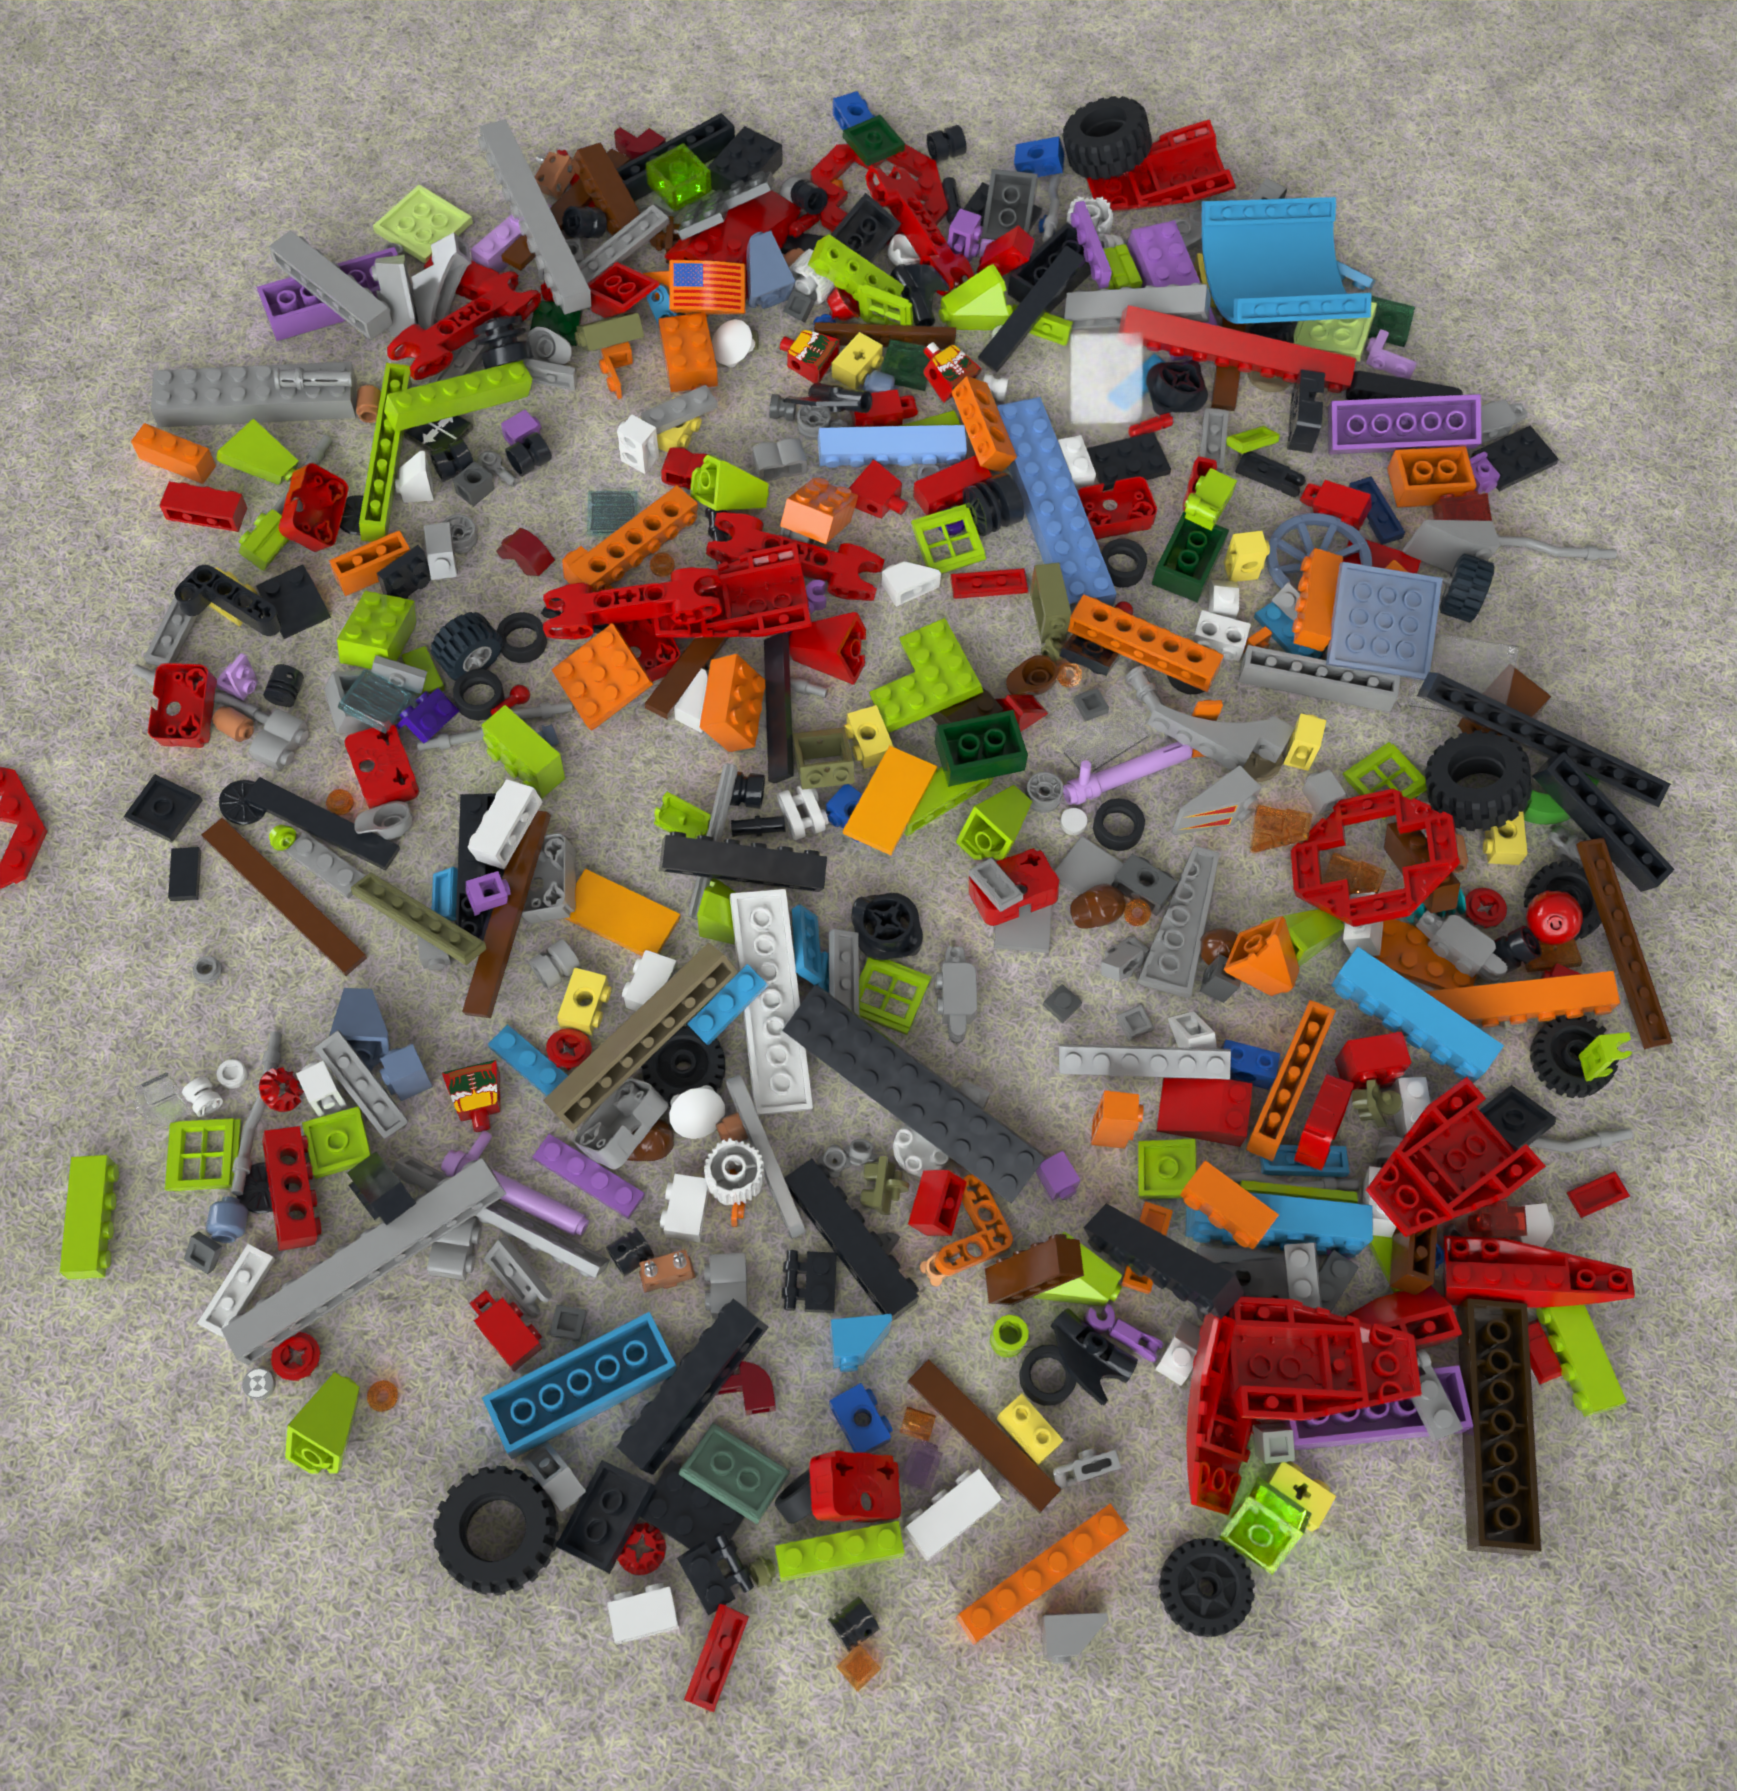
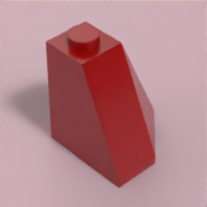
(831, 646)

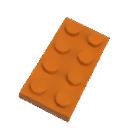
(1407, 953)

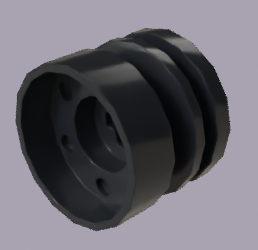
(502, 341)
(994, 503)

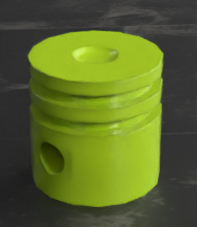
(1009, 1336)

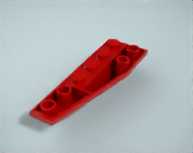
(1528, 1274)
(1423, 1315)

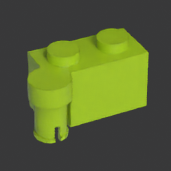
(1210, 498)

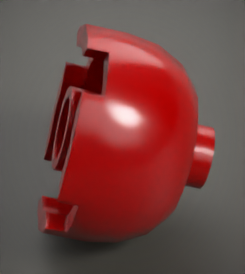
(1549, 908)

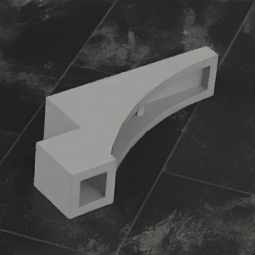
(438, 283)
(1224, 741)

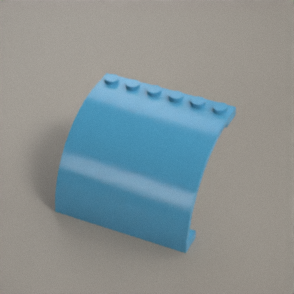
(1276, 261)

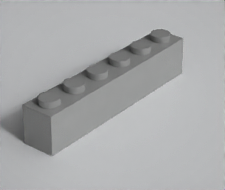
(331, 284)
(1105, 306)
(1316, 679)

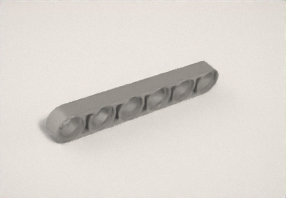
(771, 1168)

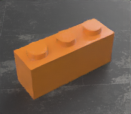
(173, 453)
(359, 567)
(1116, 1119)
(1228, 1205)

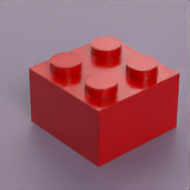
(1373, 1058)

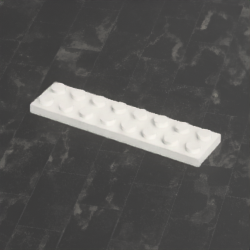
(775, 1059)

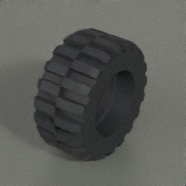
(1107, 137)
(1473, 755)
(458, 1511)

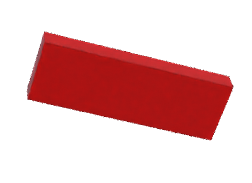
(989, 583)
(716, 1658)

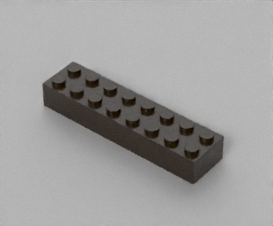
(1501, 1443)

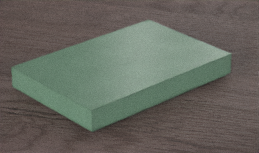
(734, 1473)

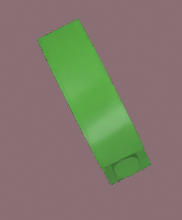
(1545, 810)

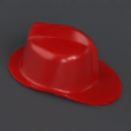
(843, 305)

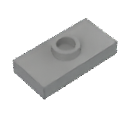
(399, 674)
(996, 884)

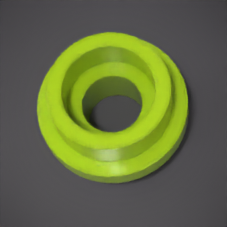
(282, 837)

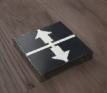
(439, 433)

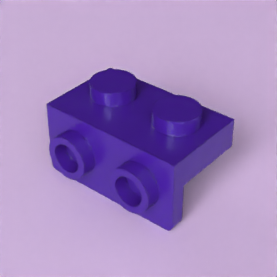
(429, 715)

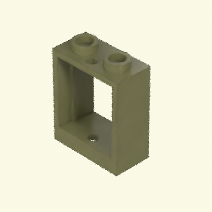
(609, 331)
(1050, 602)
(833, 744)

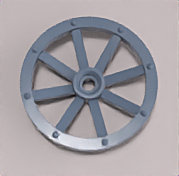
(1300, 522)

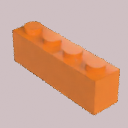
(1316, 599)

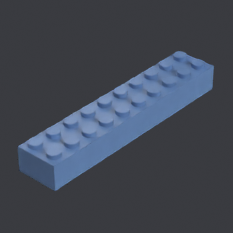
(1054, 503)

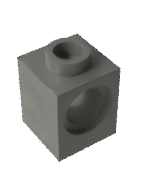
(474, 483)
(1218, 982)

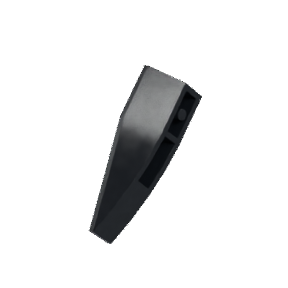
(471, 815)

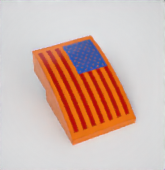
(707, 287)

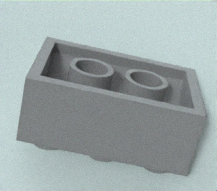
(395, 291)

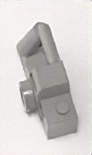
(1568, 850)
(1123, 959)
(1087, 1467)

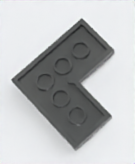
(714, 210)

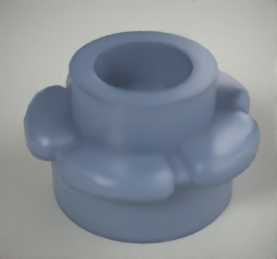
(549, 735)

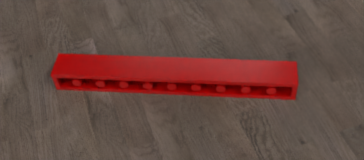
(1235, 348)

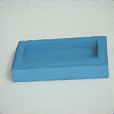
(445, 893)

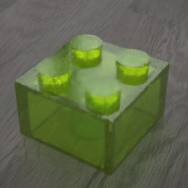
(678, 177)
(1265, 1525)

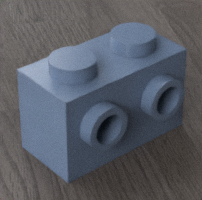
(404, 1072)

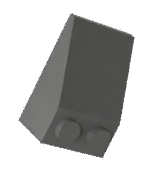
(1009, 202)

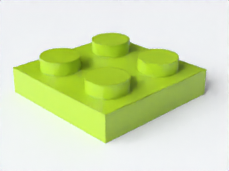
(336, 1142)
(1165, 1167)

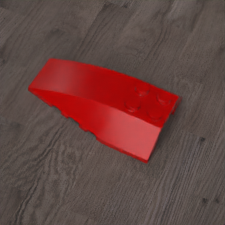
(1177, 171)
(730, 238)
(758, 598)
(1449, 1164)
(1314, 1363)
(1215, 1429)

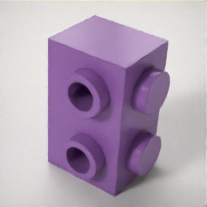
(965, 234)

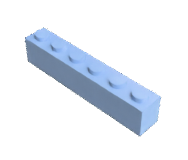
(891, 445)

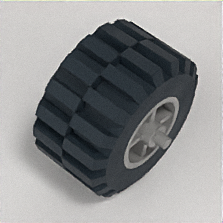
(1467, 588)
(466, 645)

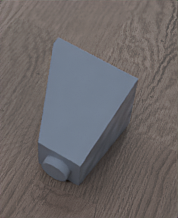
(767, 272)
(362, 1025)

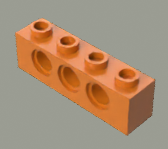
(984, 424)

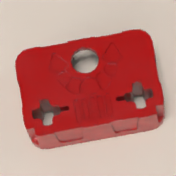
(323, 506)
(1134, 509)
(652, 648)
(178, 684)
(391, 764)
(1024, 869)
(1324, 1122)
(843, 1477)

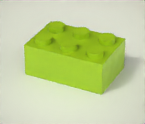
(376, 627)
(522, 751)

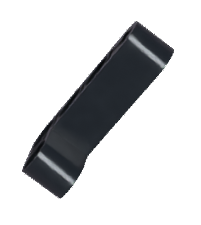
(209, 585)

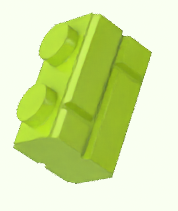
(1123, 268)
(264, 541)

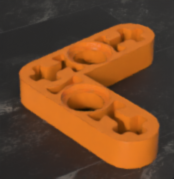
(983, 1238)

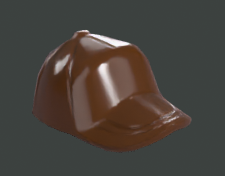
(1034, 675)
(1098, 906)
(1217, 943)
(655, 1144)

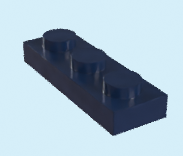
(1380, 517)

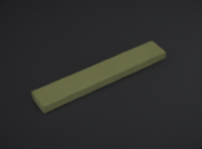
(418, 918)

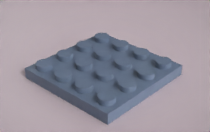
(1384, 621)

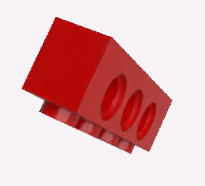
(289, 1231)

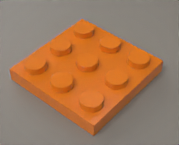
(602, 677)

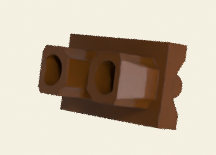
(666, 240)

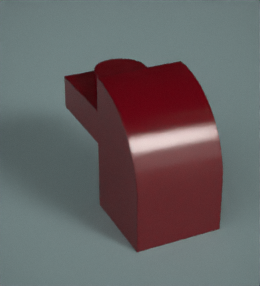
(637, 146)
(527, 552)
(756, 1388)

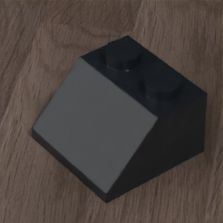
(295, 600)

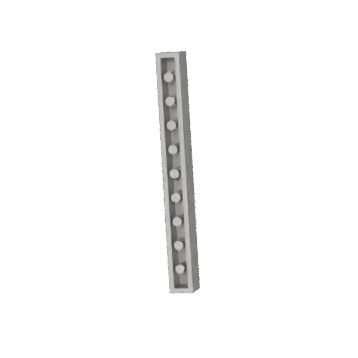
(534, 217)
(362, 1262)

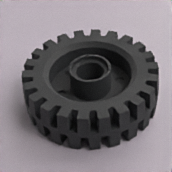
(1571, 880)
(685, 1045)
(1553, 1059)
(1231, 1587)

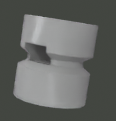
(553, 965)

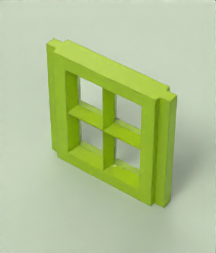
(867, 293)
(942, 519)
(1377, 758)
(897, 972)
(176, 1154)

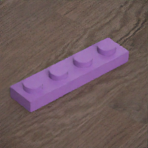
(1092, 247)
(588, 1176)

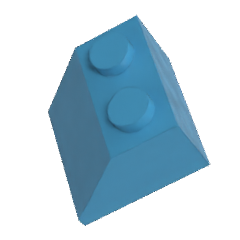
(857, 1339)

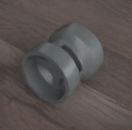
(780, 408)

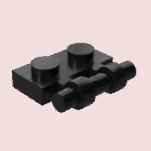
(820, 1281)
(706, 1577)

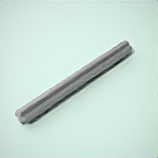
(716, 827)

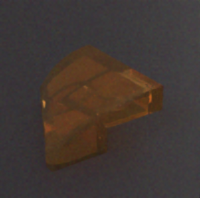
(1278, 828)
(1360, 875)

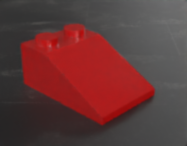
(618, 290)
(1205, 1109)

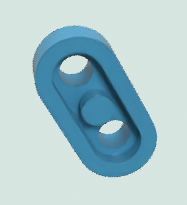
(662, 306)

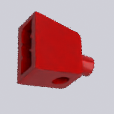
(878, 491)

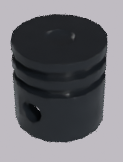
(809, 196)
(282, 689)
(629, 1251)
(853, 1624)

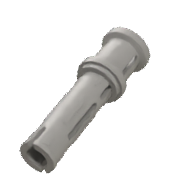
(301, 378)
(1145, 688)

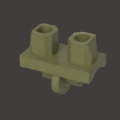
(1373, 1103)
(887, 1186)

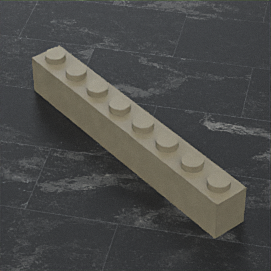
(640, 1036)

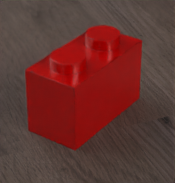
(937, 1203)

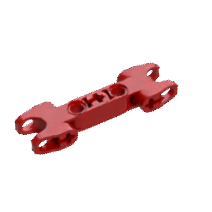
(904, 201)
(434, 345)
(839, 567)
(639, 602)

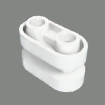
(808, 800)

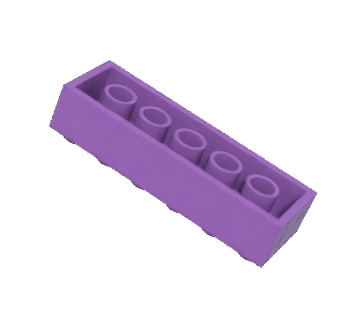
(1163, 259)
(296, 310)
(1404, 424)
(1380, 1422)

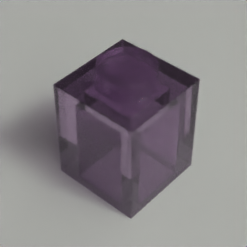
(921, 1465)

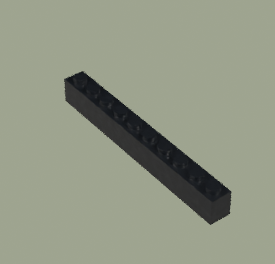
(1542, 738)

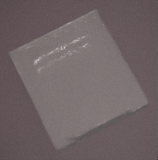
(1563, 716)

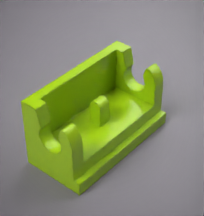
(681, 816)
(1602, 1053)

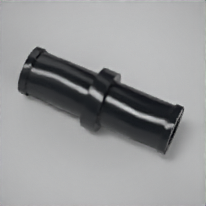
(758, 826)

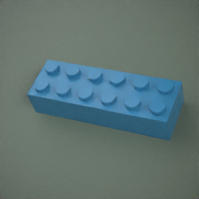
(1417, 1015)
(1300, 1220)
(579, 1385)

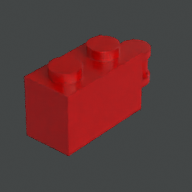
(1007, 251)
(886, 410)
(1338, 501)
(505, 1330)

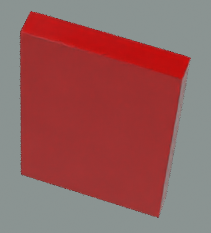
(1384, 555)

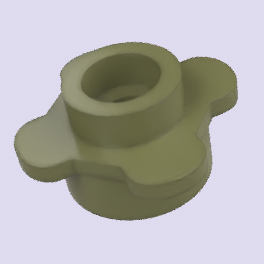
(1052, 650)

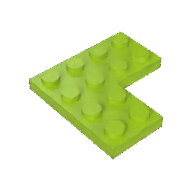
(939, 678)

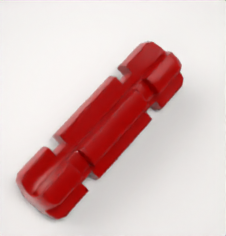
(803, 224)
(1151, 425)

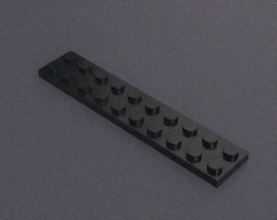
(914, 1093)

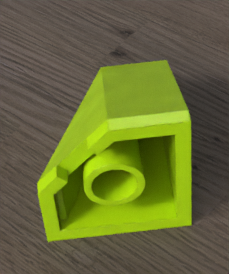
(977, 303)
(258, 454)
(727, 486)
(994, 824)
(715, 913)
(1311, 932)
(1093, 1288)
(322, 1428)

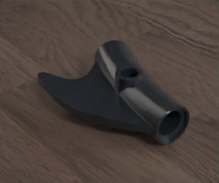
(919, 288)
(835, 398)
(1089, 1355)

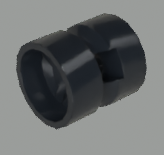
(946, 143)
(584, 222)
(528, 454)
(451, 460)
(748, 790)
(1517, 947)

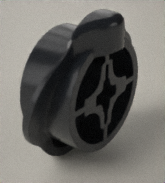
(1176, 387)
(889, 936)

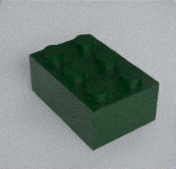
(1189, 559)
(981, 748)

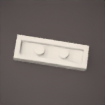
(237, 1289)

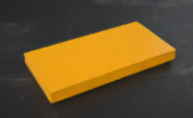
(890, 800)
(621, 914)

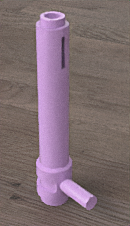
(1092, 785)
(519, 1194)

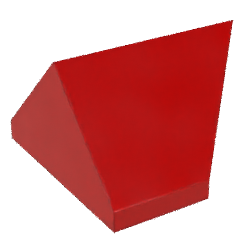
(1025, 707)

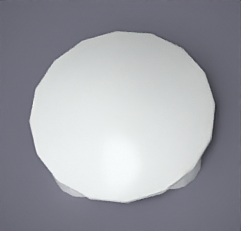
(732, 342)
(696, 1112)
(917, 1153)

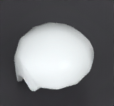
(901, 251)

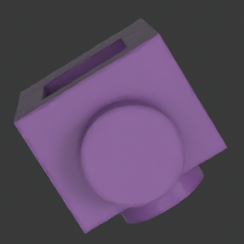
(1484, 473)
(488, 883)

